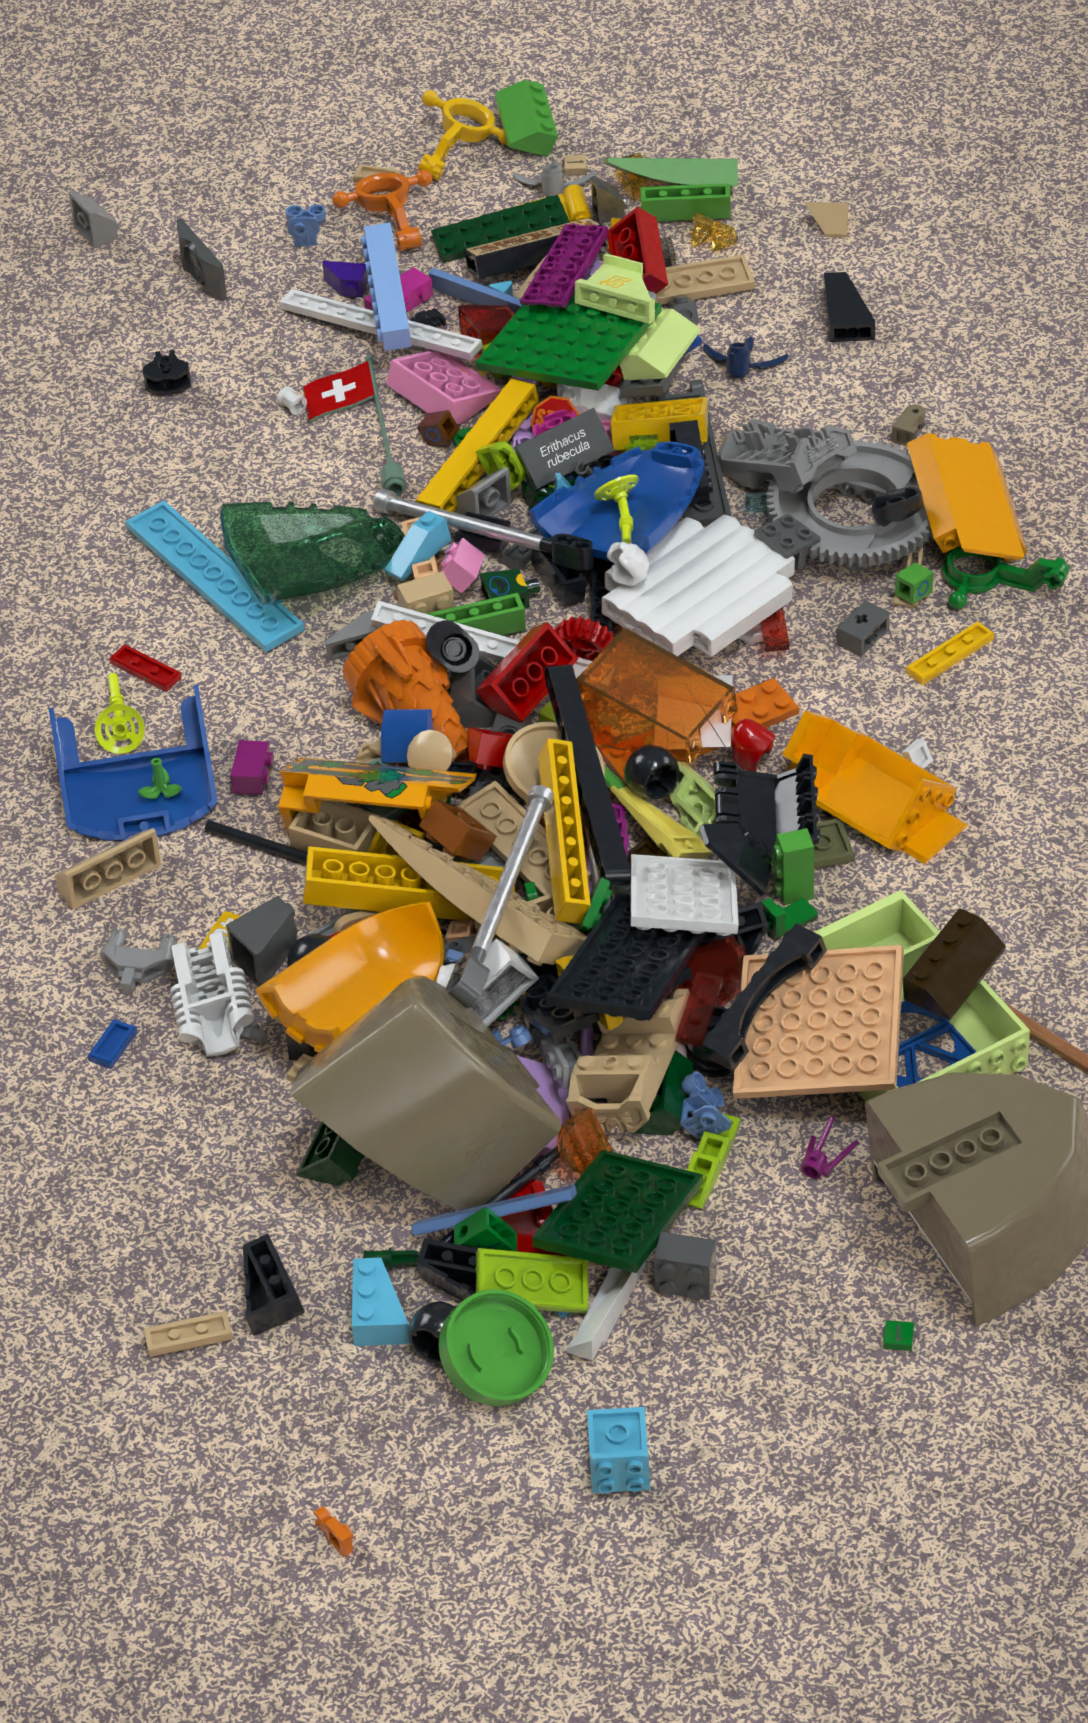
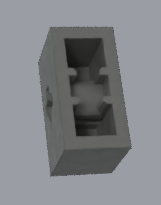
(863, 628)

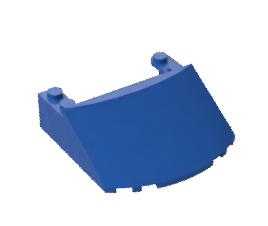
(103, 793)

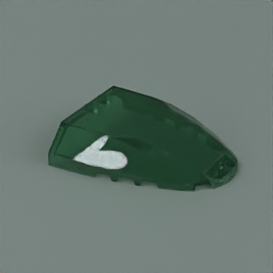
(305, 551)

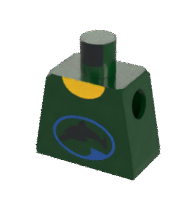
(508, 582)

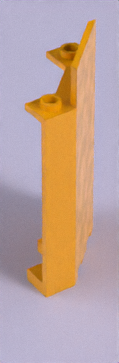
(966, 497)

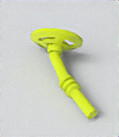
(618, 491)
(119, 721)

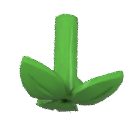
(160, 780)

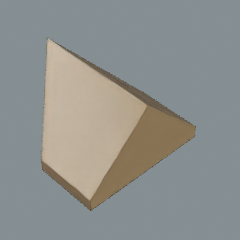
(830, 217)

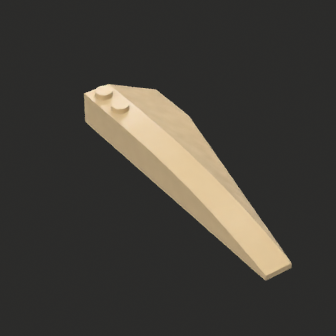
(471, 891)

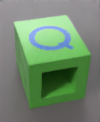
(914, 583)

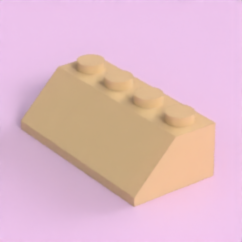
(109, 869)

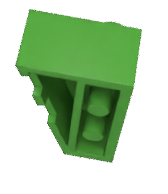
(793, 866)

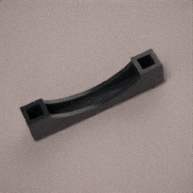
(795, 953)

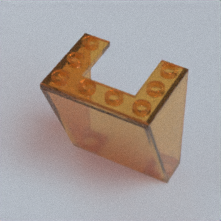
(650, 697)

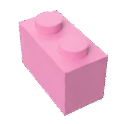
(462, 564)

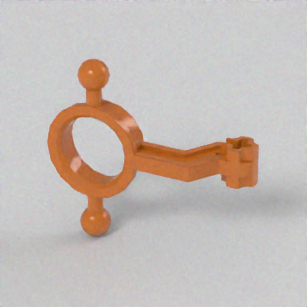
(391, 202)

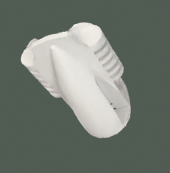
(210, 996)

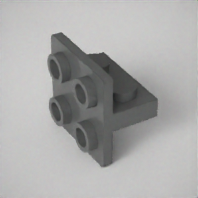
(788, 538)

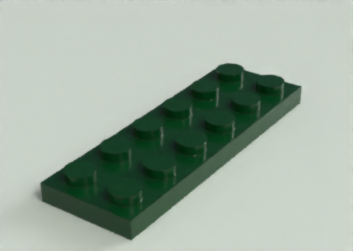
(499, 225)

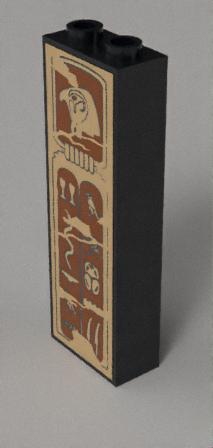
(515, 251)

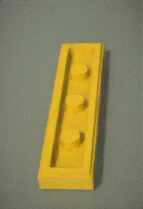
(950, 653)

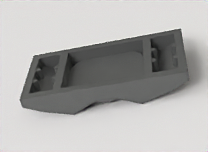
(201, 262)

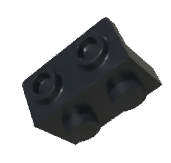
(489, 544)

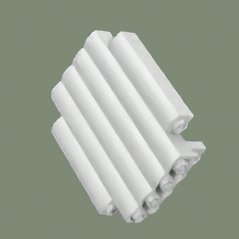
(702, 587)

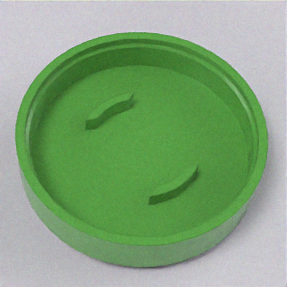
(496, 1347)

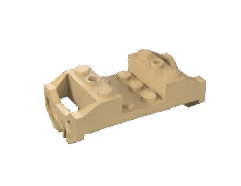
(628, 1067)

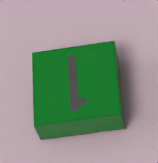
(898, 1335)

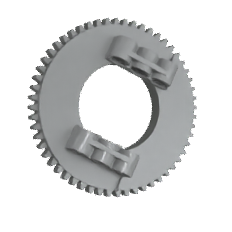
(867, 474)

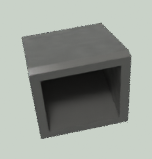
(262, 939)

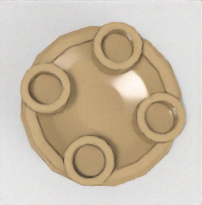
(430, 751)

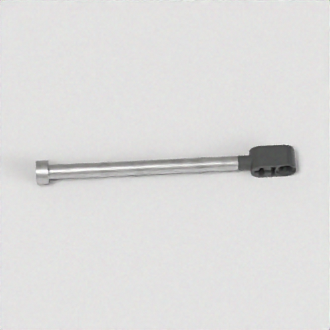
(469, 972)

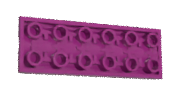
(564, 265)

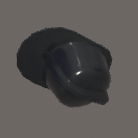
(452, 646)

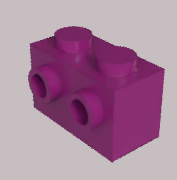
(251, 767)

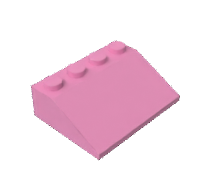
(438, 384)

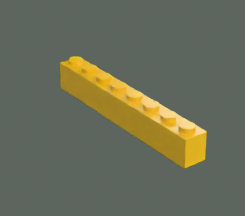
(495, 425)
(564, 832)

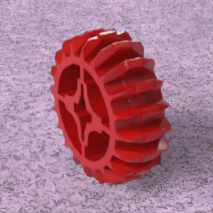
(584, 636)

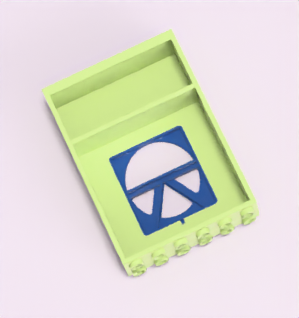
(983, 1029)

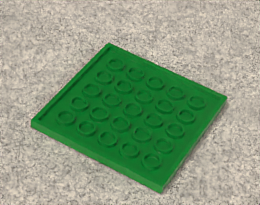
(563, 344)

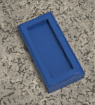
(112, 1044)

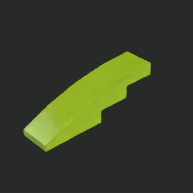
(710, 1159)

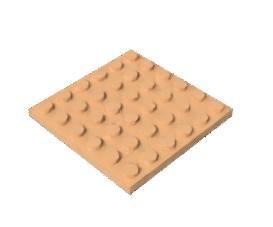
(826, 1027)

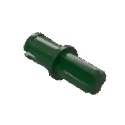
(394, 1258)

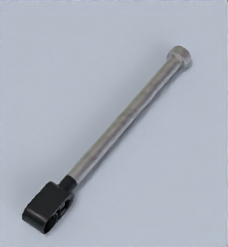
(565, 548)

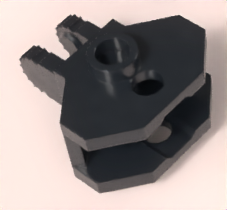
(166, 373)

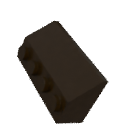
(953, 965)

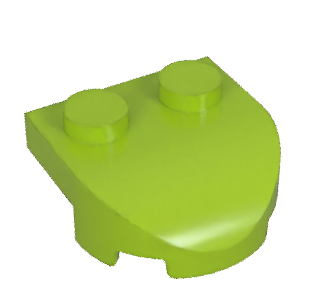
(500, 456)

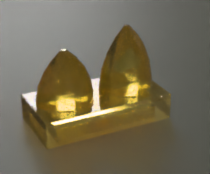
(705, 227)

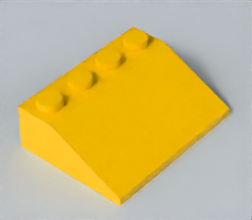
(654, 418)

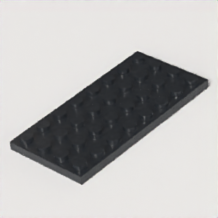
(623, 967)

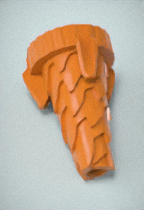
(399, 672)

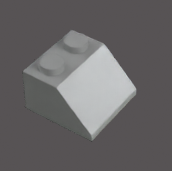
(92, 220)
(487, 495)

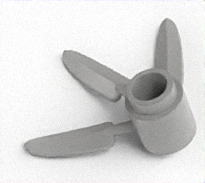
(552, 179)

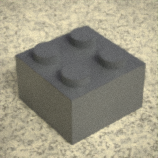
(685, 1266)

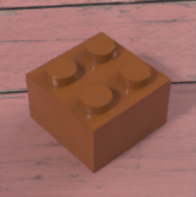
(457, 831)

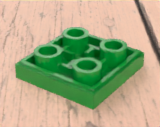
(598, 898)

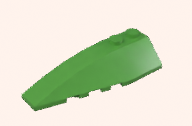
(679, 170)

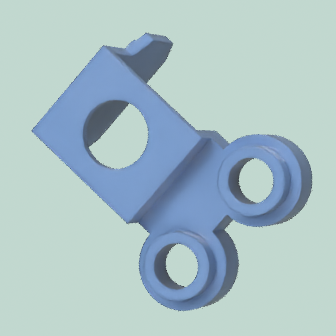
(305, 223)
(704, 1106)

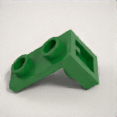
(783, 919)

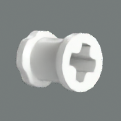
(291, 400)

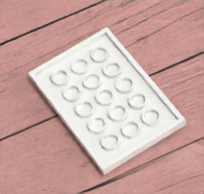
(683, 895)

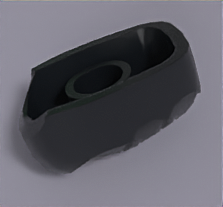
(896, 505)

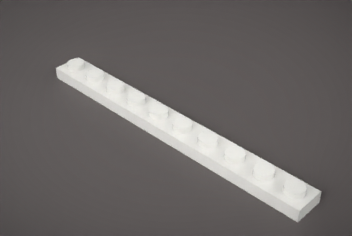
(364, 320)
(490, 644)

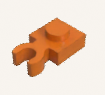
(337, 1533)

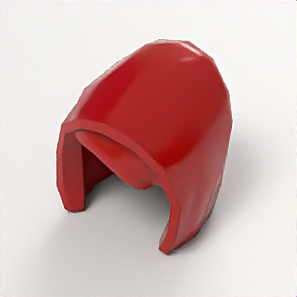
(749, 743)

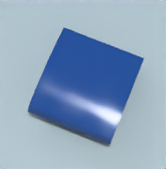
(399, 729)

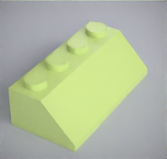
(659, 347)

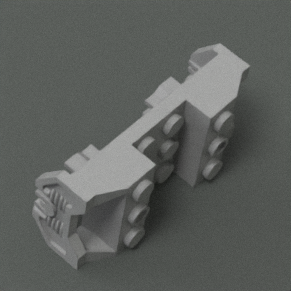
(788, 454)

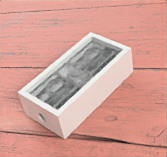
(506, 982)

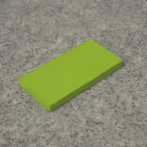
(542, 1279)

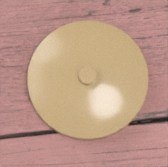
(522, 754)

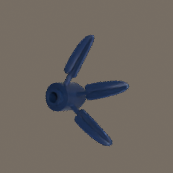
(739, 358)

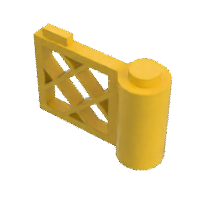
(574, 203)

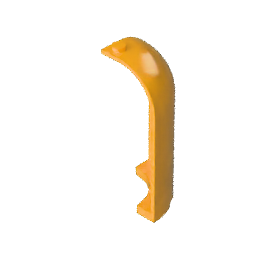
(353, 973)

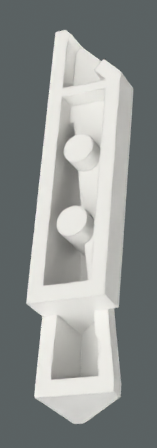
(604, 1312)

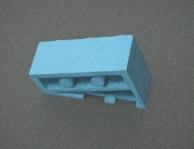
(375, 1306)

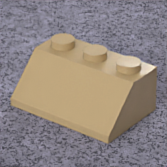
(333, 828)

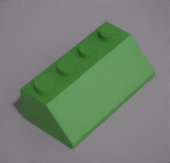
(527, 117)

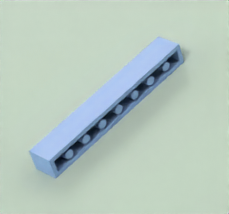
(385, 287)

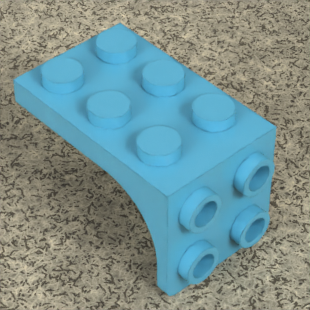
(618, 1450)

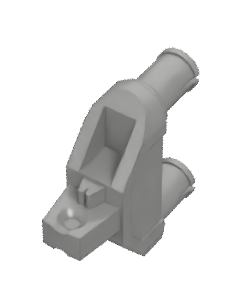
(136, 964)

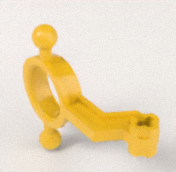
(456, 130)

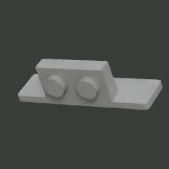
(559, 1056)

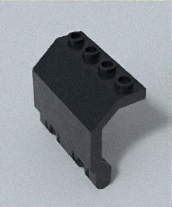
(768, 801)

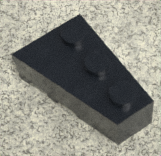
(688, 433)
(564, 582)
(448, 1267)
(268, 1289)

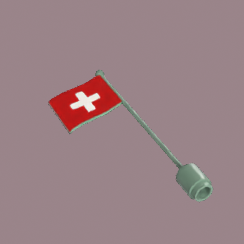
(346, 391)

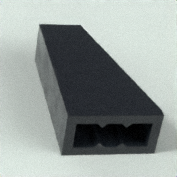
(846, 311)

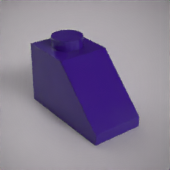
(346, 277)

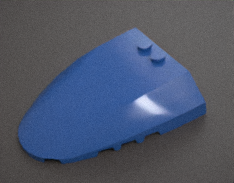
(664, 490)

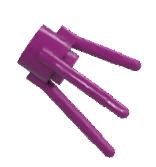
(816, 1161)

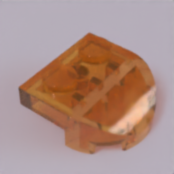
(581, 1140)

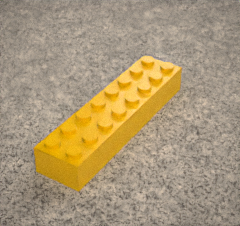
(374, 882)

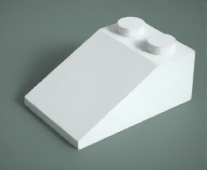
(586, 399)

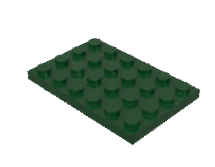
(618, 1211)

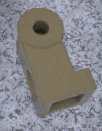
(908, 424)

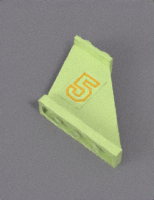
(617, 289)

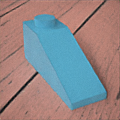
(420, 543)

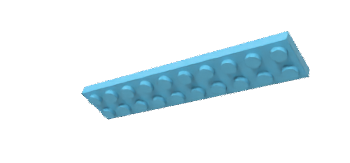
(212, 575)

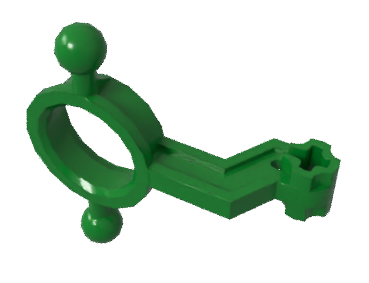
(1030, 579)

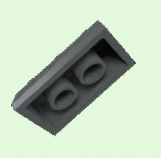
(467, 702)

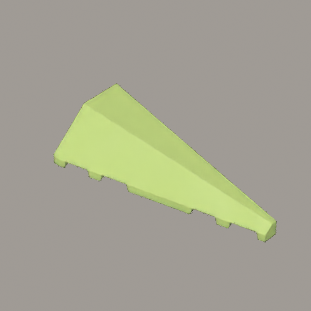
(693, 799)

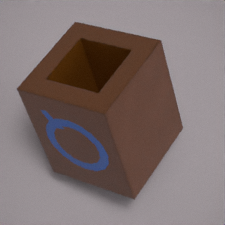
(438, 427)

